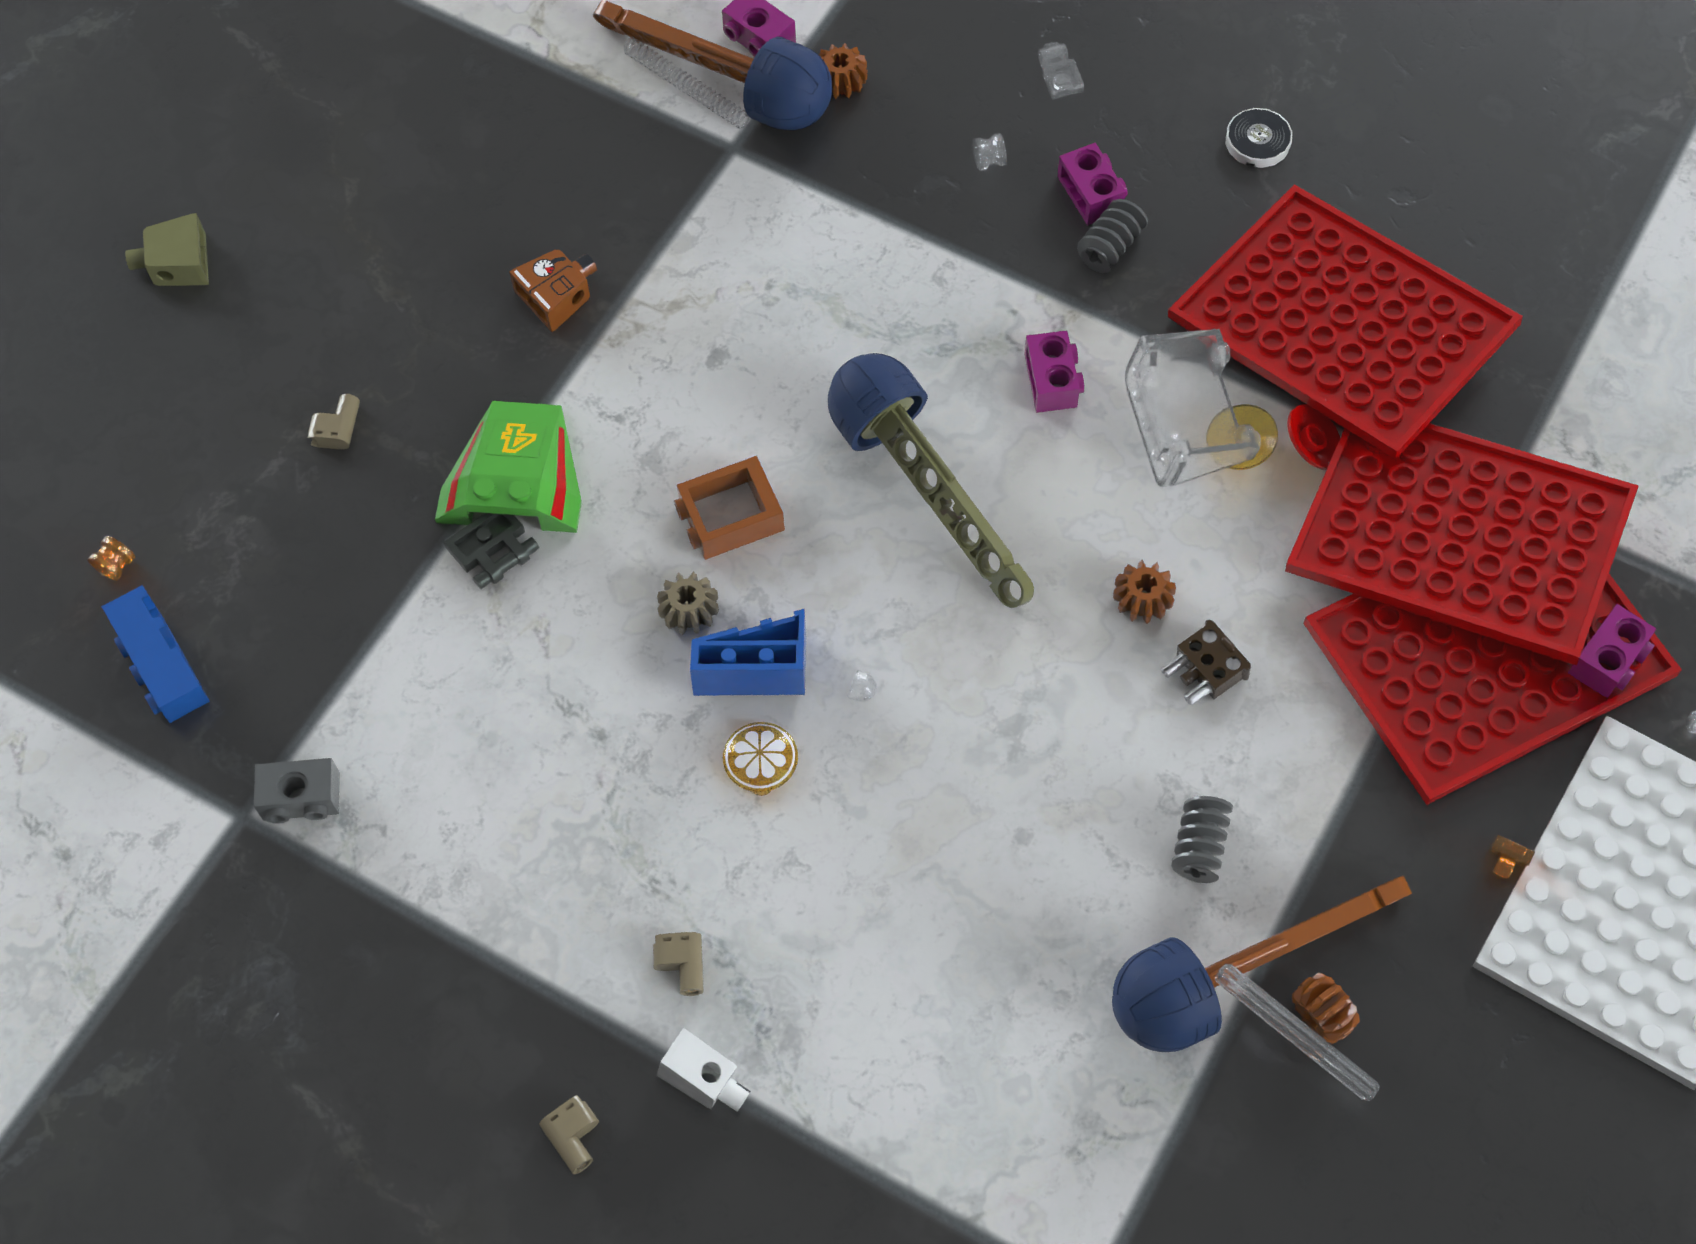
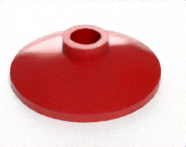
(1312, 435)

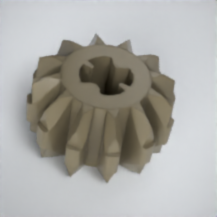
(688, 591)

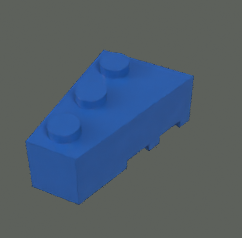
(155, 655)
(753, 660)

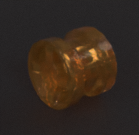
(111, 558)

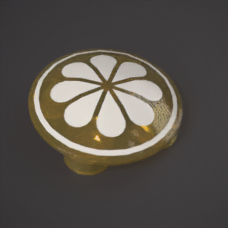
(760, 757)

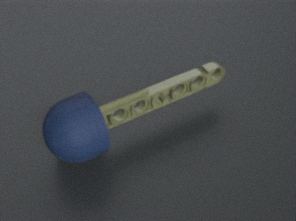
(874, 404)

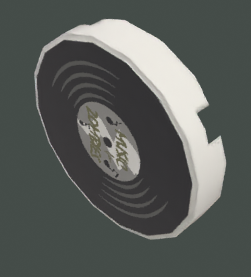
(1258, 137)

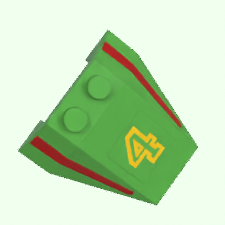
(515, 467)

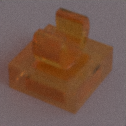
(1509, 855)

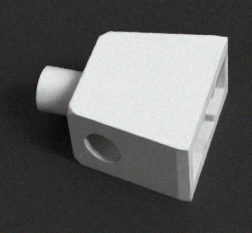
(690, 1059)

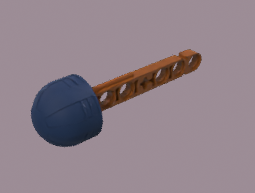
(783, 83)
(1170, 999)

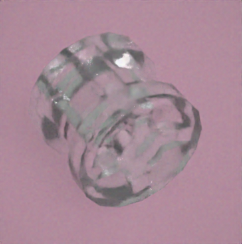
(989, 151)

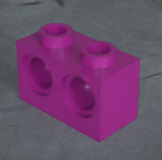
(1090, 181)
(1048, 371)
(1609, 649)

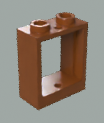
(738, 533)

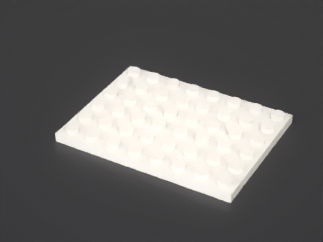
(1610, 904)

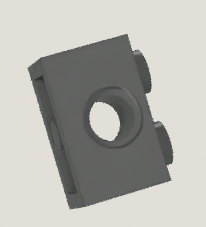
(278, 780)

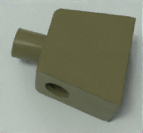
(173, 252)

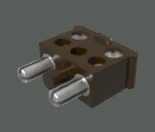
(1222, 659)

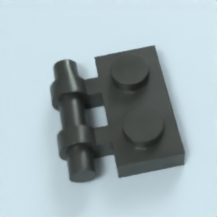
(484, 538)

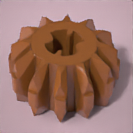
(846, 69)
(1132, 599)
(1325, 1007)

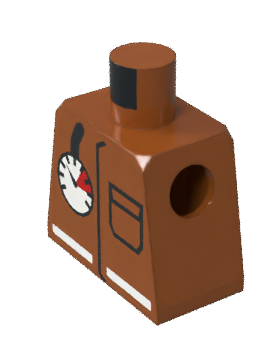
(553, 286)

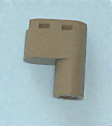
(335, 429)
(681, 953)
(566, 1127)

